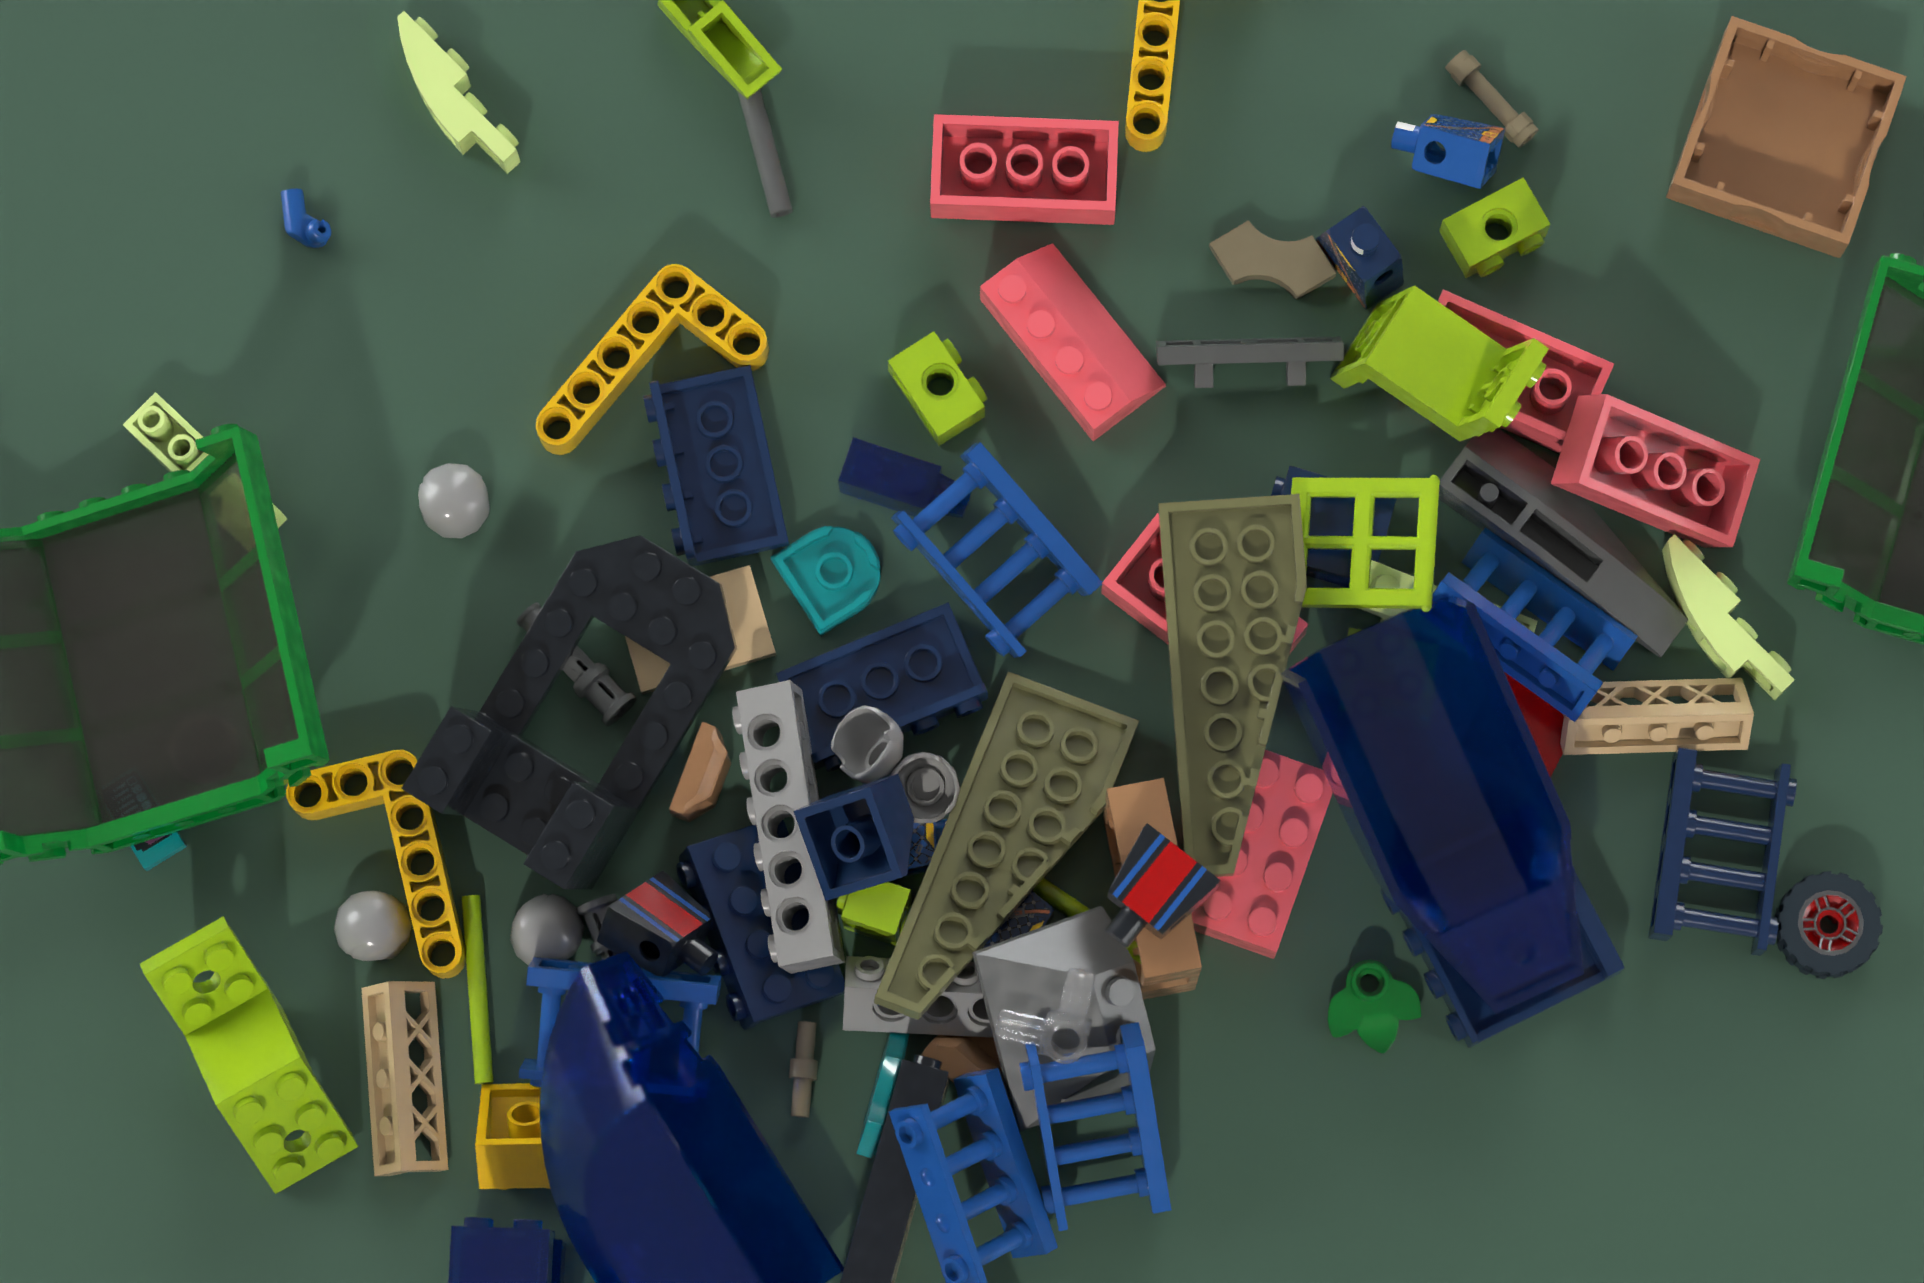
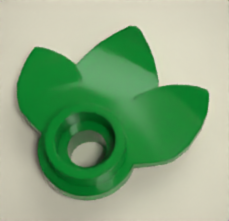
(1372, 1013)

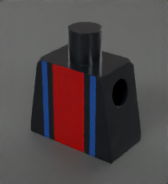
(1156, 888)
(659, 928)

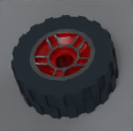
(1846, 905)

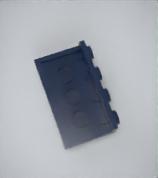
(716, 466)
(905, 670)
(729, 887)

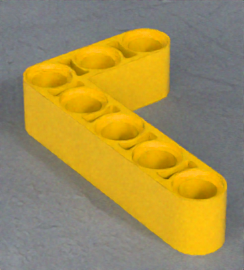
(1156, 61)
(643, 346)
(406, 842)

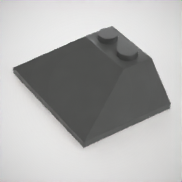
(1029, 978)

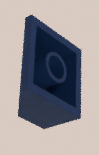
(858, 836)

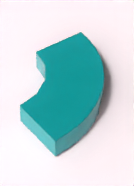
(882, 1094)

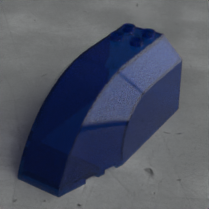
(1448, 795)
(659, 1153)

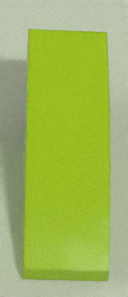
(723, 42)

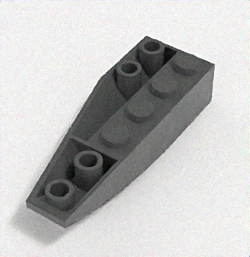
(1511, 493)

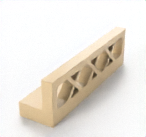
(1659, 723)
(395, 1076)

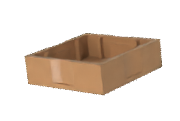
(1786, 137)
(1174, 961)

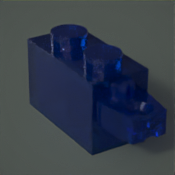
(894, 479)

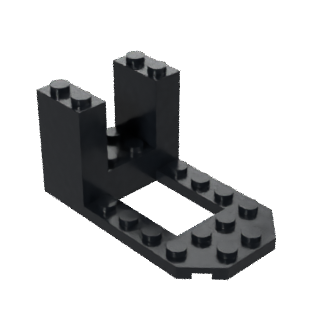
(526, 795)

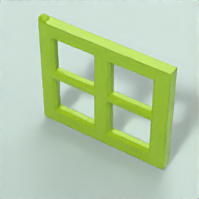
(1363, 541)

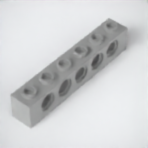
(757, 711)
(955, 1012)

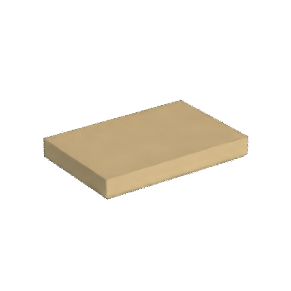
(745, 618)

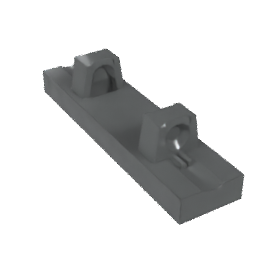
(1258, 350)

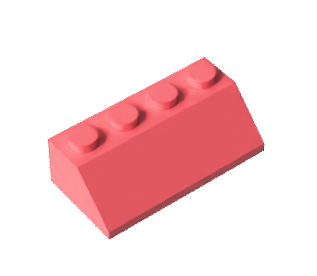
(1070, 339)

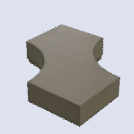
(1251, 255)

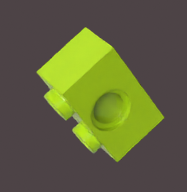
(1511, 207)
(945, 414)
(876, 911)

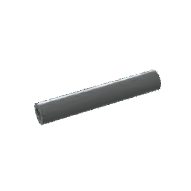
(766, 155)

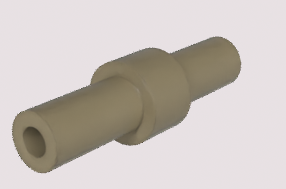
(803, 1069)

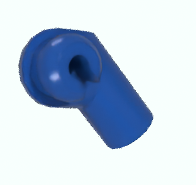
(301, 225)

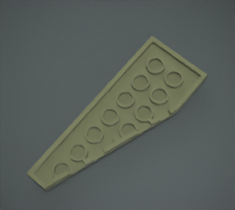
(1231, 621)
(1017, 813)

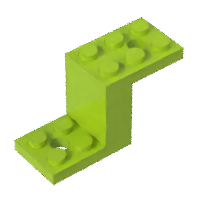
(1441, 365)
(249, 1055)

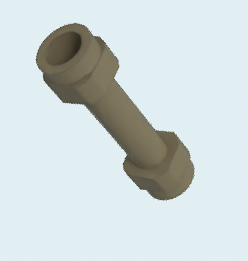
(1465, 70)

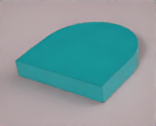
(830, 574)

